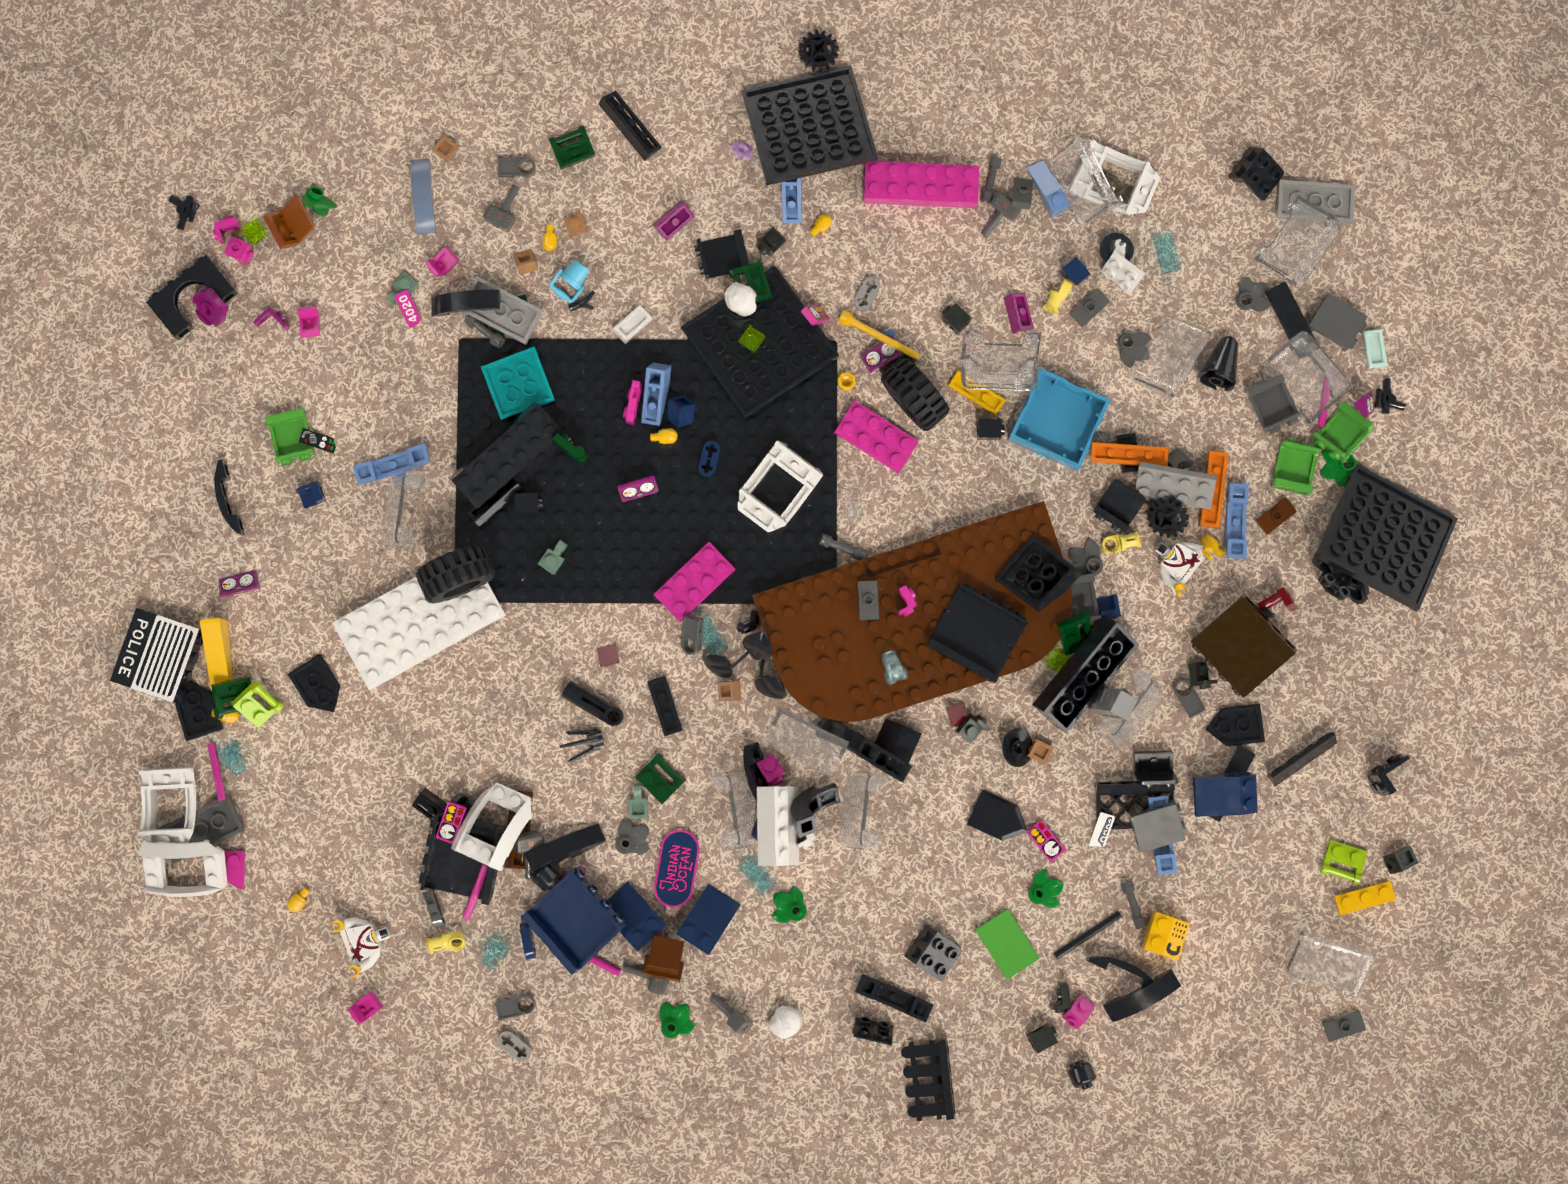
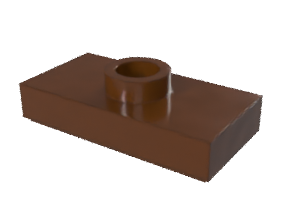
(1275, 516)

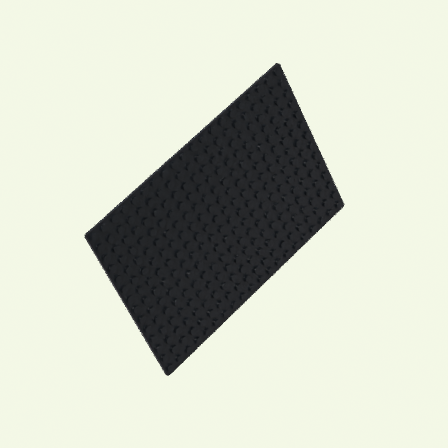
(635, 546)

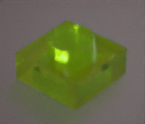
(254, 232)
(752, 339)
(1057, 661)

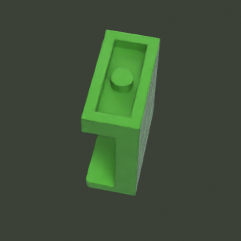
(1343, 433)
(285, 435)
(1295, 467)

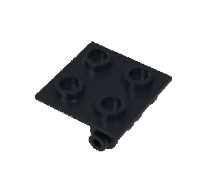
(873, 1031)

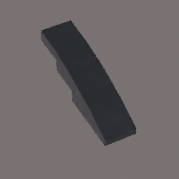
(877, 756)
(565, 847)

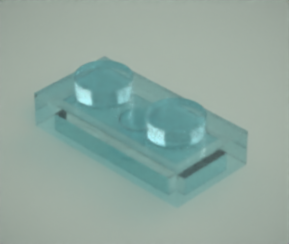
(711, 639)
(757, 876)

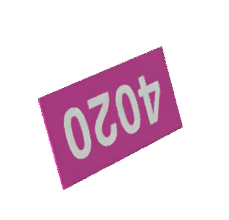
(408, 308)

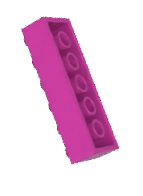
(921, 184)

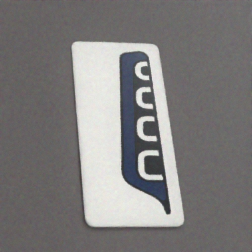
(1102, 830)

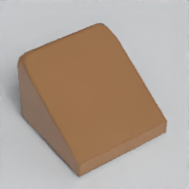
(525, 261)
(729, 691)

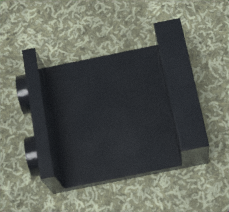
(721, 255)

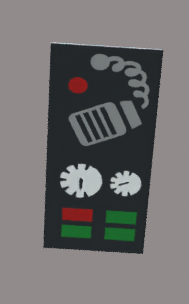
(317, 441)

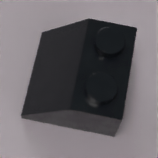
(898, 739)

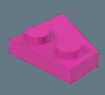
(634, 397)
(235, 868)

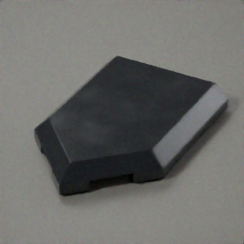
(316, 684)
(196, 713)
(1238, 725)
(997, 817)

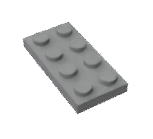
(1333, 198)
(513, 318)
(1187, 486)

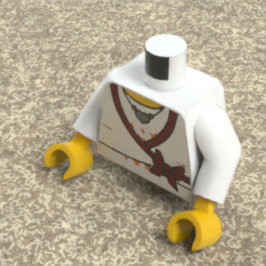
(1181, 563)
(361, 942)

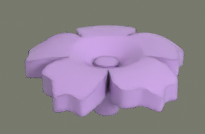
(742, 149)

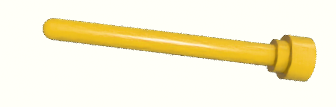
(847, 319)

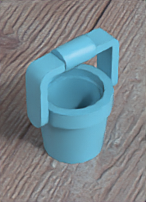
(573, 275)

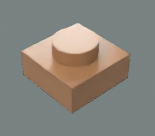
(445, 149)
(575, 224)
(1040, 751)

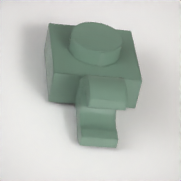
(402, 283)
(551, 559)
(638, 807)

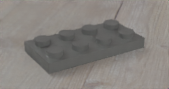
(212, 823)

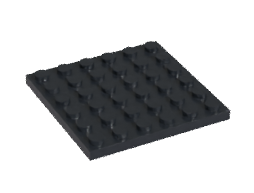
(809, 125)
(783, 360)
(1386, 537)

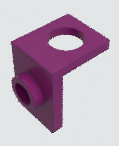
(266, 314)

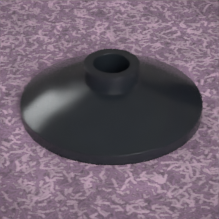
(1021, 741)

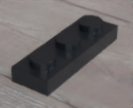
(495, 502)
(664, 706)

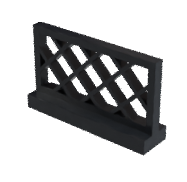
(1126, 788)

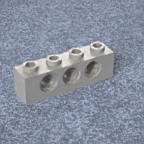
(1114, 703)

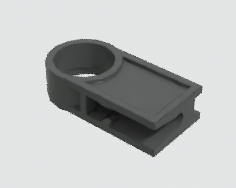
(510, 167)
(1179, 460)
(692, 630)
(1191, 702)
(433, 909)
(510, 1007)

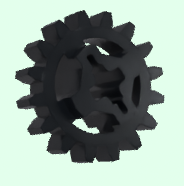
(823, 43)
(1166, 509)

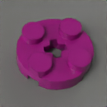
(207, 300)

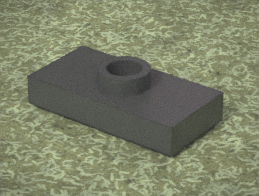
(1022, 193)
(1089, 307)
(868, 600)
(1344, 1026)

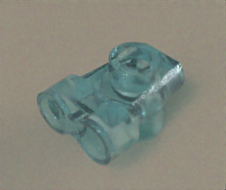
(893, 668)
(230, 756)
(494, 949)

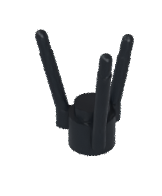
(594, 739)

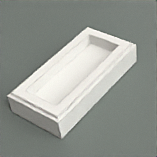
(632, 324)

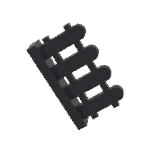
(926, 1070)

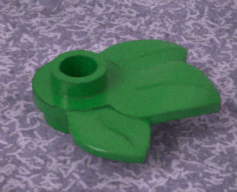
(315, 199)
(1337, 470)
(1047, 887)
(787, 903)
(678, 1018)

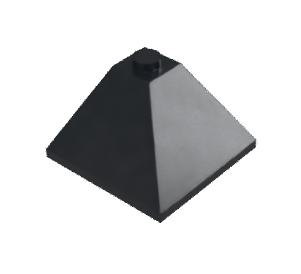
(1037, 574)

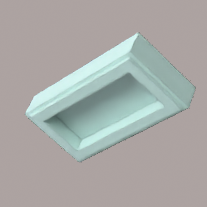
(1374, 348)

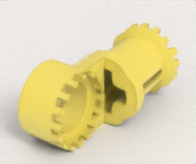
(1056, 297)
(1122, 542)
(445, 941)

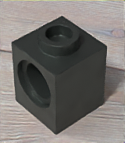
(956, 318)
(1042, 1038)

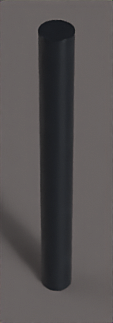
(1087, 935)

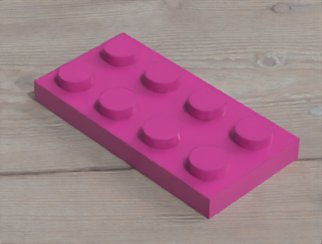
(876, 437)
(694, 582)

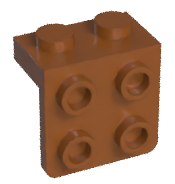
(290, 224)

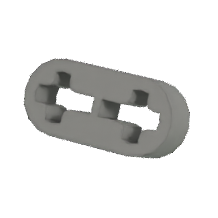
(870, 296)
(517, 1042)

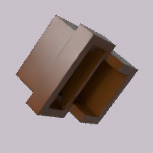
(664, 959)

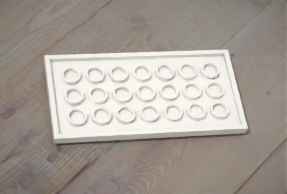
(406, 629)

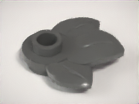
(1254, 293)
(1135, 350)
(1084, 557)
(634, 836)

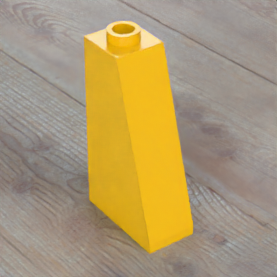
(217, 649)

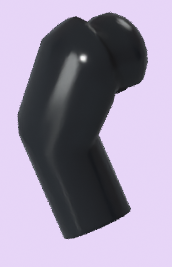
(750, 624)

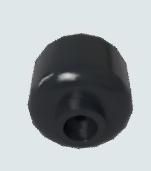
(546, 877)
(1081, 1074)

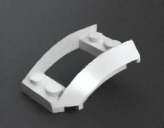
(1145, 184)
(795, 466)
(166, 779)
(482, 851)
(155, 871)

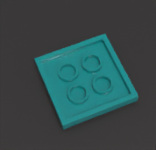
(517, 383)

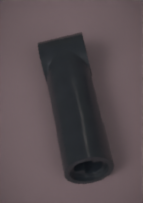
(575, 693)

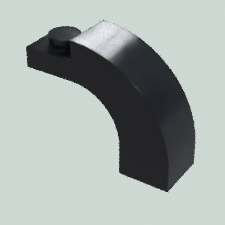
(809, 803)

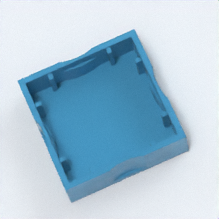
(1059, 420)

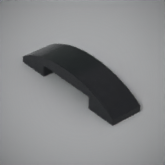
(465, 301)
(221, 476)
(751, 755)
(1103, 961)
(894, 997)
(1143, 997)

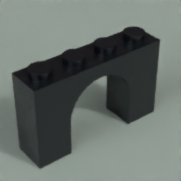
(166, 301)

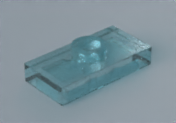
(1166, 253)

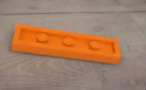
(1128, 454)
(1217, 466)

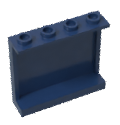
(574, 921)

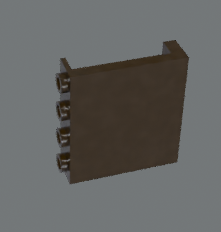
(1243, 646)

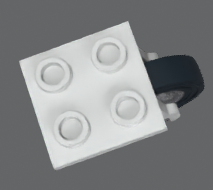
(1117, 252)

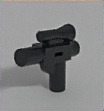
(185, 209)
(1387, 400)

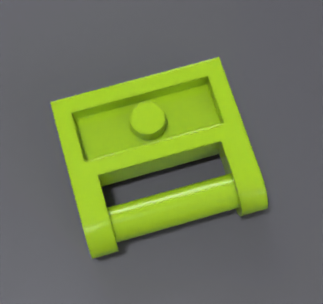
(252, 708)
(1347, 856)

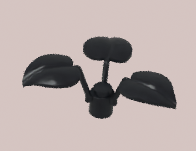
(759, 648)

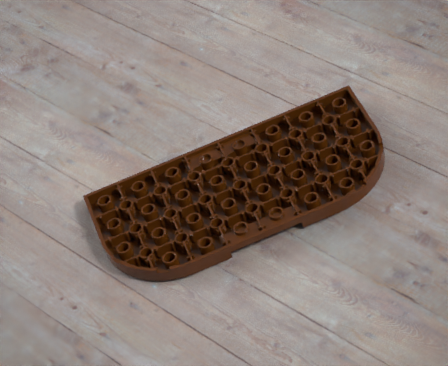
(835, 659)

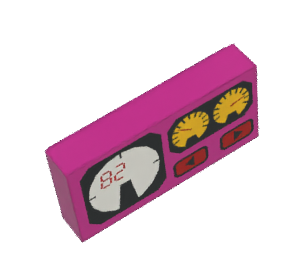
(815, 314)
(451, 822)
(1045, 841)

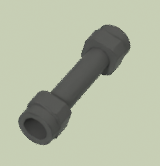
(987, 194)
(495, 338)
(826, 541)
(1139, 920)

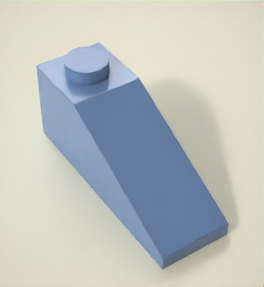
(1048, 189)
(792, 201)
(655, 393)

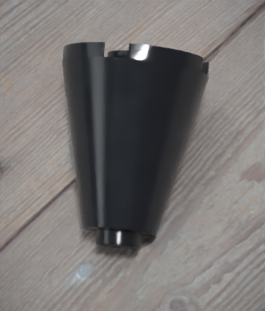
(1221, 365)

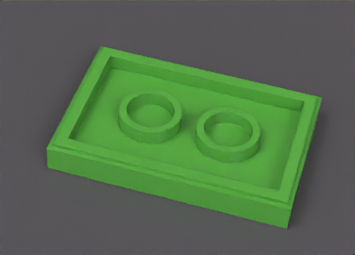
(1007, 944)

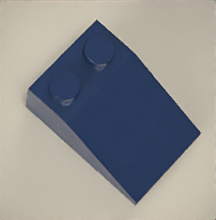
(1225, 794)
(639, 916)
(708, 919)

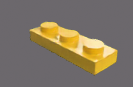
(1364, 898)

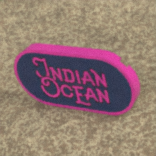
(676, 868)

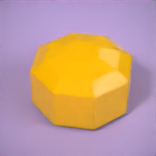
(846, 381)

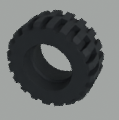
(915, 394)
(455, 574)

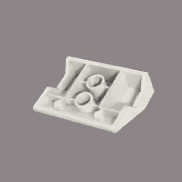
(775, 827)

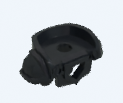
(1340, 584)

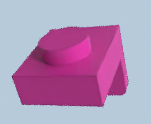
(227, 224)
(239, 250)
(442, 262)
(308, 321)
(908, 597)
(771, 770)
(365, 1008)
(1079, 1012)

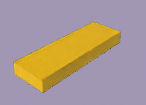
(984, 398)

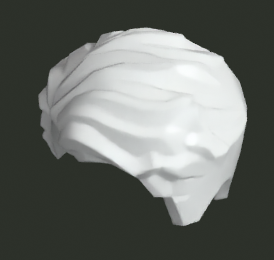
(740, 299)
(786, 1022)

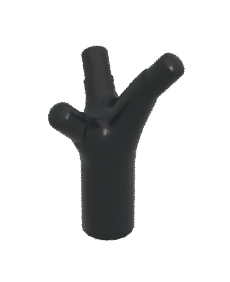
(582, 303)

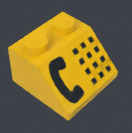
(1165, 935)

